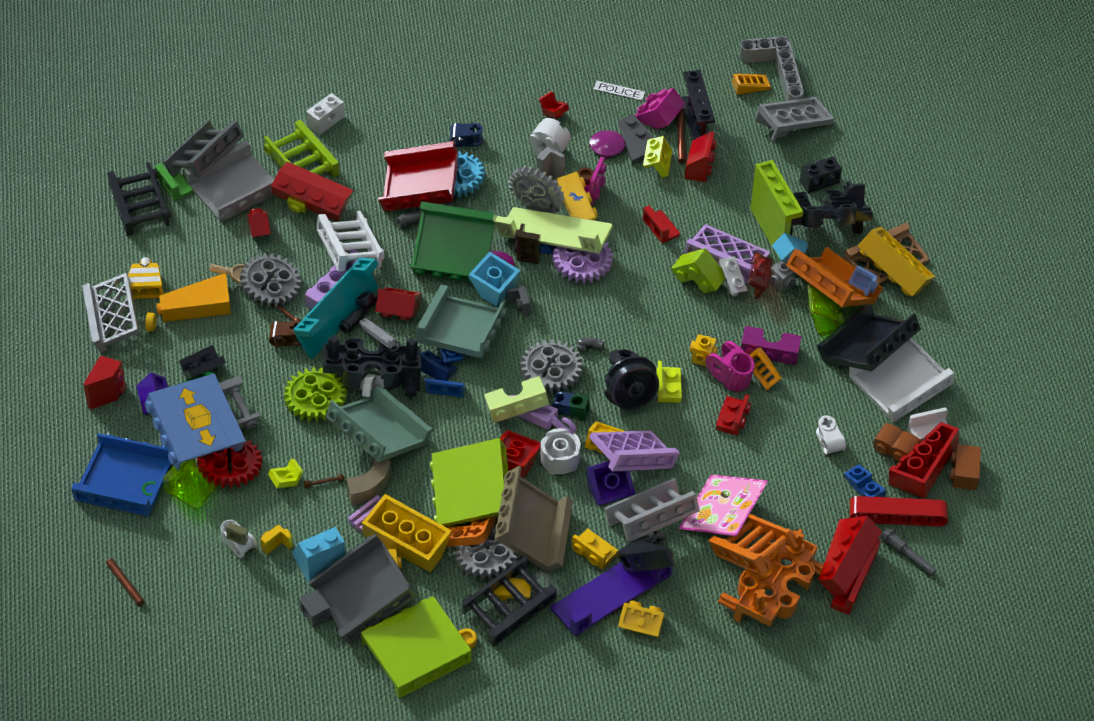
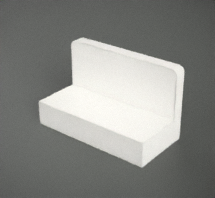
(925, 422)

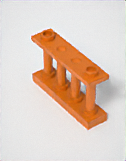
(747, 557)

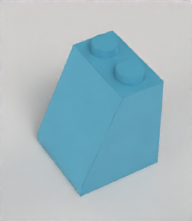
(319, 552)

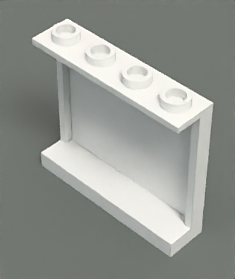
(903, 380)

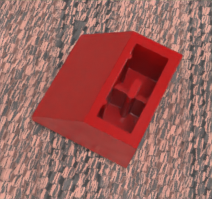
(701, 157)

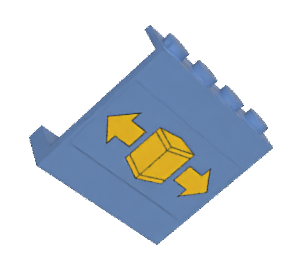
(194, 419)

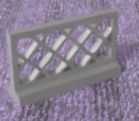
(99, 329)

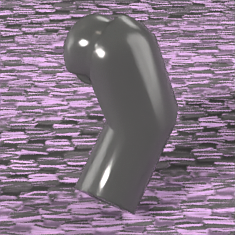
(590, 341)

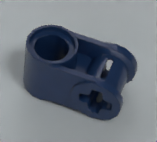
(464, 134)

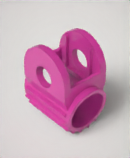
(734, 372)

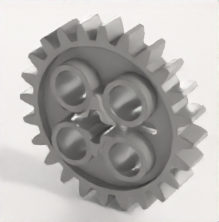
(536, 190)
(285, 283)
(554, 364)
(485, 558)

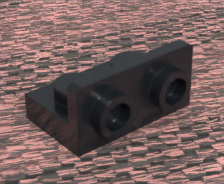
(201, 362)

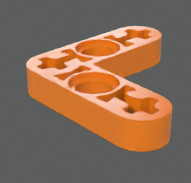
(473, 534)

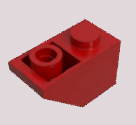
(258, 222)

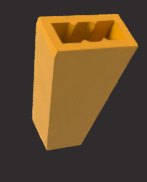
(196, 300)

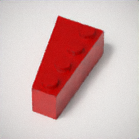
(925, 462)
(848, 553)

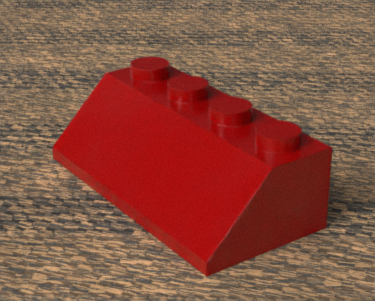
(312, 190)

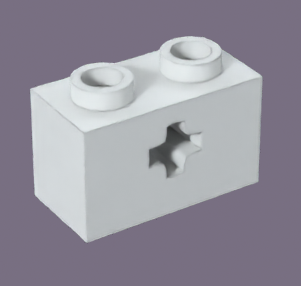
(325, 114)

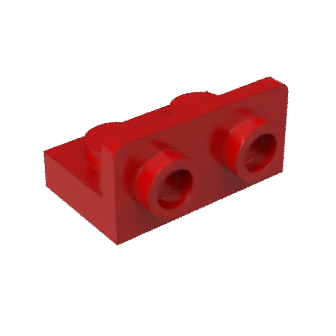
(732, 415)

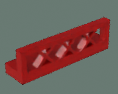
(845, 603)

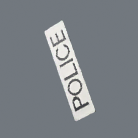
(619, 90)

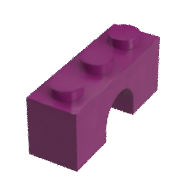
(783, 351)

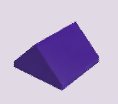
(608, 484)

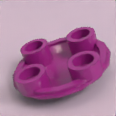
(607, 143)

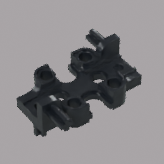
(844, 207)
(396, 365)

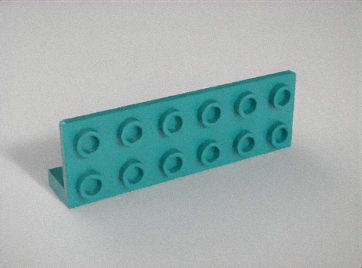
(336, 305)

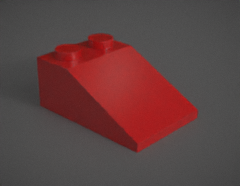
(520, 451)

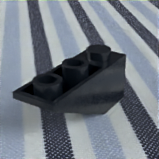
(644, 556)

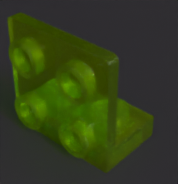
(188, 484)

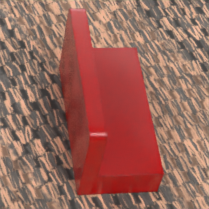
(659, 224)

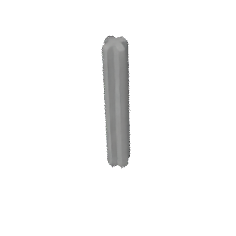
(378, 333)

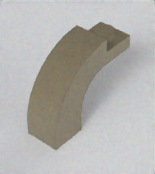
(367, 486)

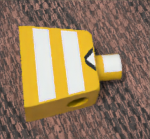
(145, 279)

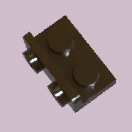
(527, 246)

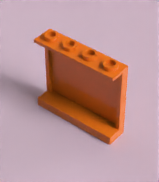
(831, 276)

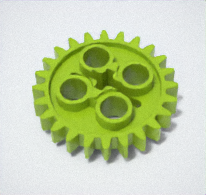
(313, 392)

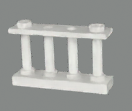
(337, 249)

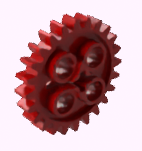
(244, 465)

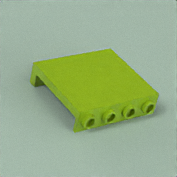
(773, 202)
(468, 482)
(417, 646)

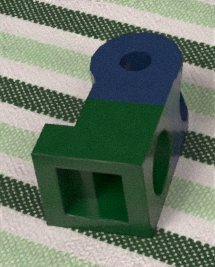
(572, 404)

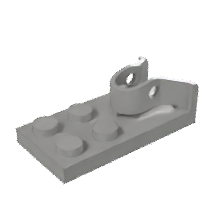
(793, 115)

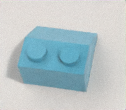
(493, 278)

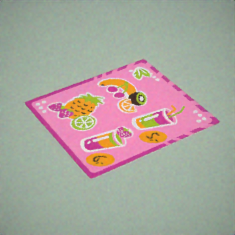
(724, 504)

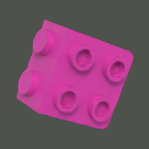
(597, 181)

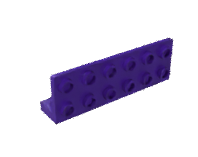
(605, 595)

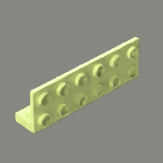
(556, 229)

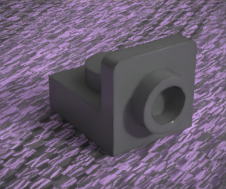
(520, 297)

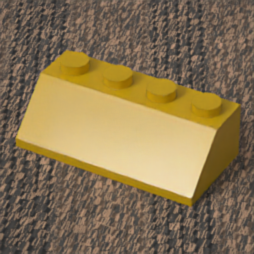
(895, 261)
(408, 532)

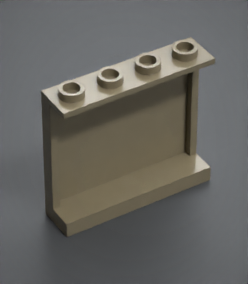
(533, 522)

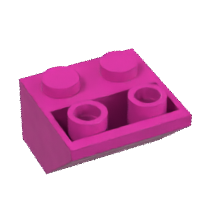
(660, 108)

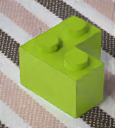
(701, 268)

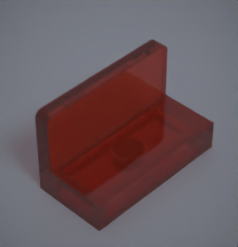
(759, 274)

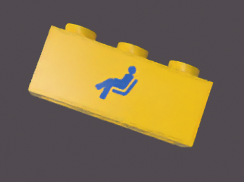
(576, 199)

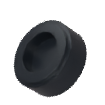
(365, 299)

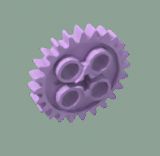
(582, 264)

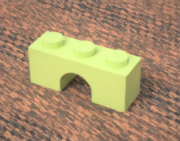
(504, 406)

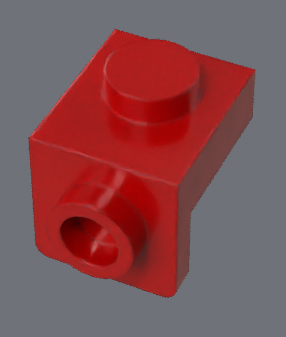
(552, 107)

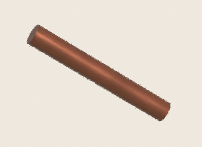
(125, 582)

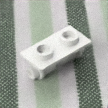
(733, 276)

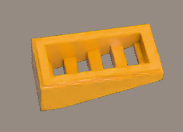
(745, 83)
(768, 365)

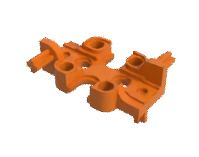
(766, 608)

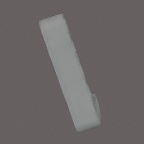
(781, 51)

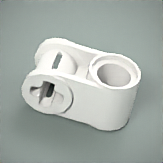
(830, 435)
(238, 549)

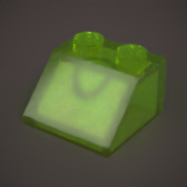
(823, 311)

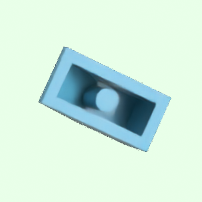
(787, 244)

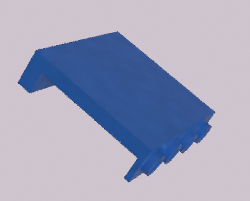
(119, 472)

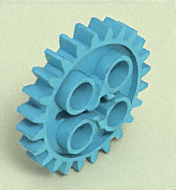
(470, 174)

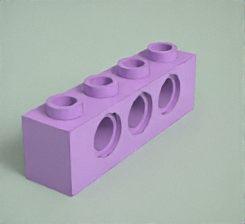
(324, 284)

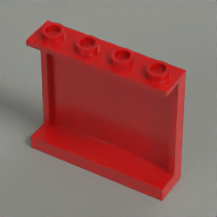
(420, 176)

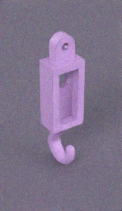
(546, 417)

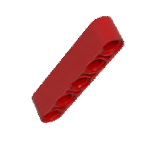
(900, 510)

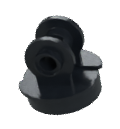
(630, 380)

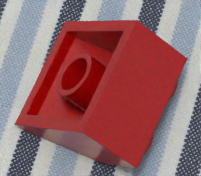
(398, 302)
(104, 382)

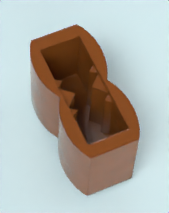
(894, 442)

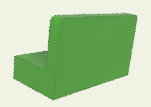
(175, 185)

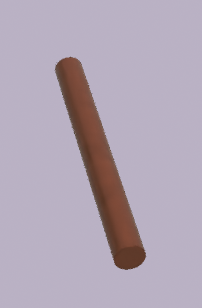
(681, 136)

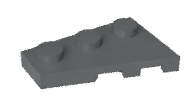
(635, 137)

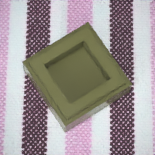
(237, 533)

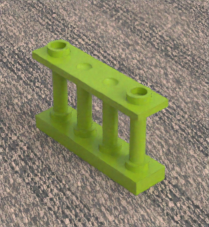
(310, 143)

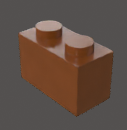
(966, 467)

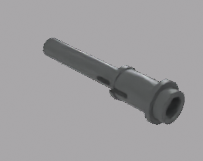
(411, 218)
(889, 536)

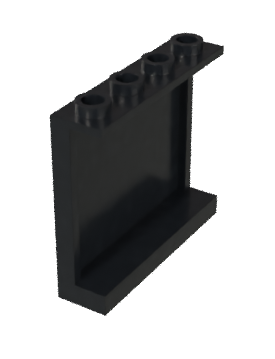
(867, 339)

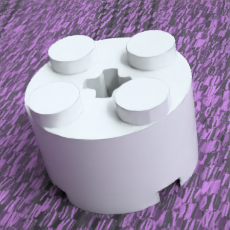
(550, 135)
(560, 451)

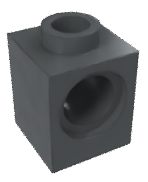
(314, 608)

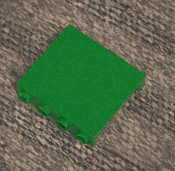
(451, 240)

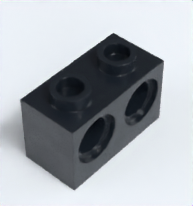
(820, 174)

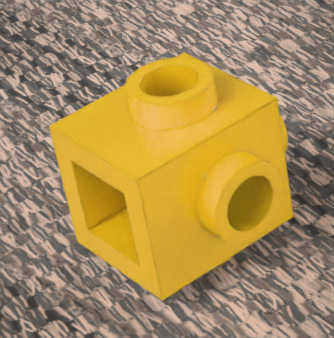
(702, 348)

